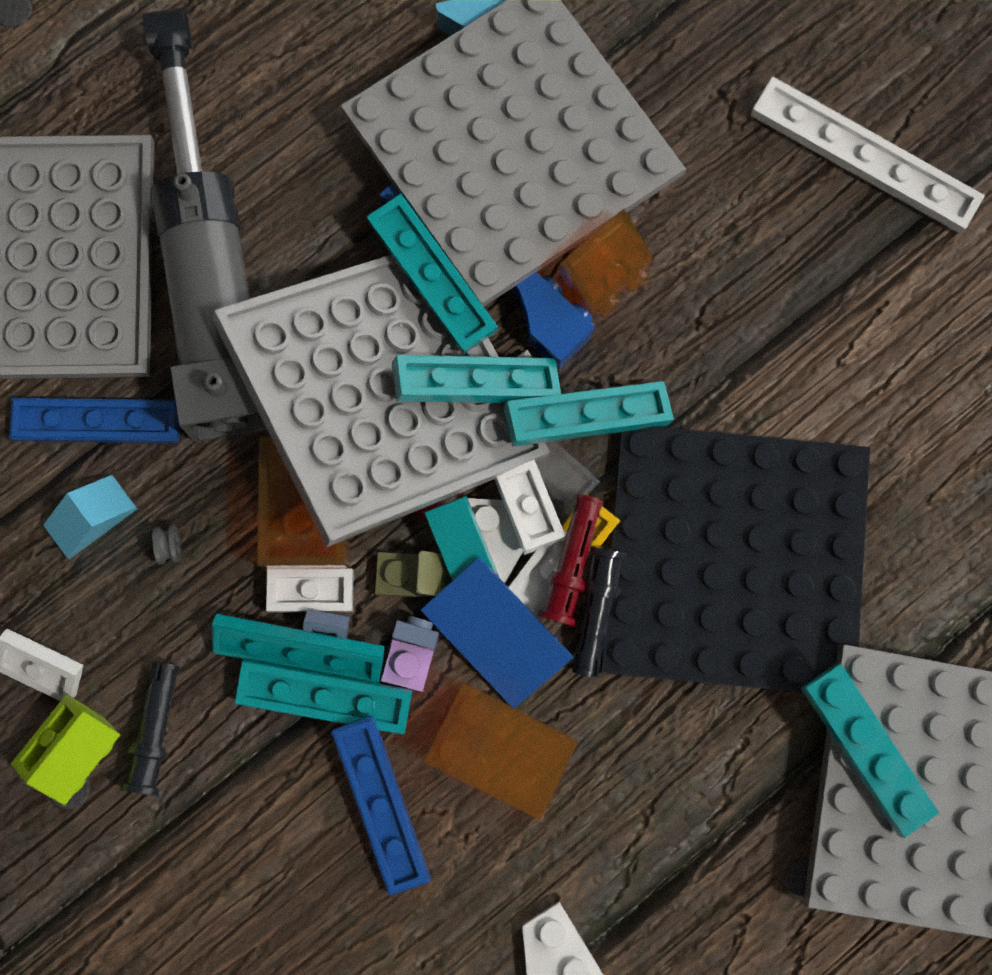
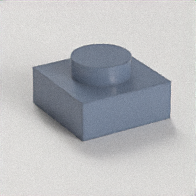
(326, 623)
(416, 632)

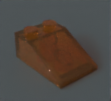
(284, 524)
(501, 751)

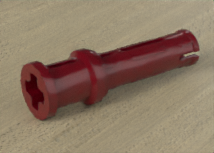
(567, 580)

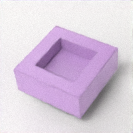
(407, 665)

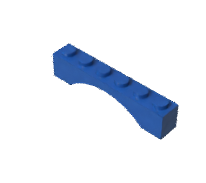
(552, 323)

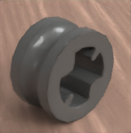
(166, 544)

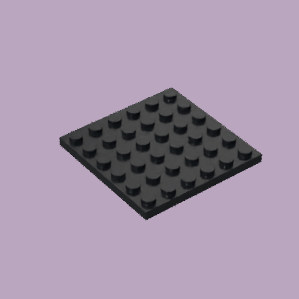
(736, 557)

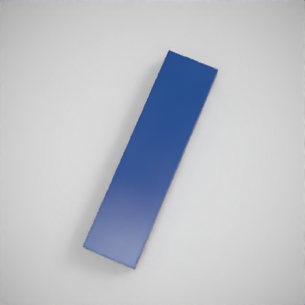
(94, 420)
(381, 805)

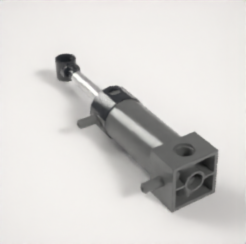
(200, 254)

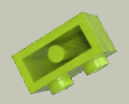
(65, 750)

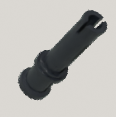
(600, 590)
(148, 749)

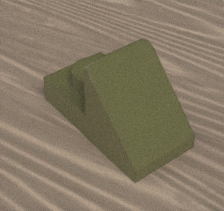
(411, 575)

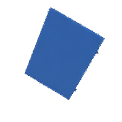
(496, 633)

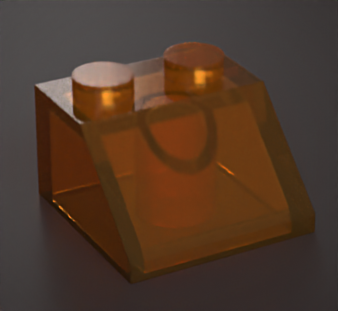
(606, 267)

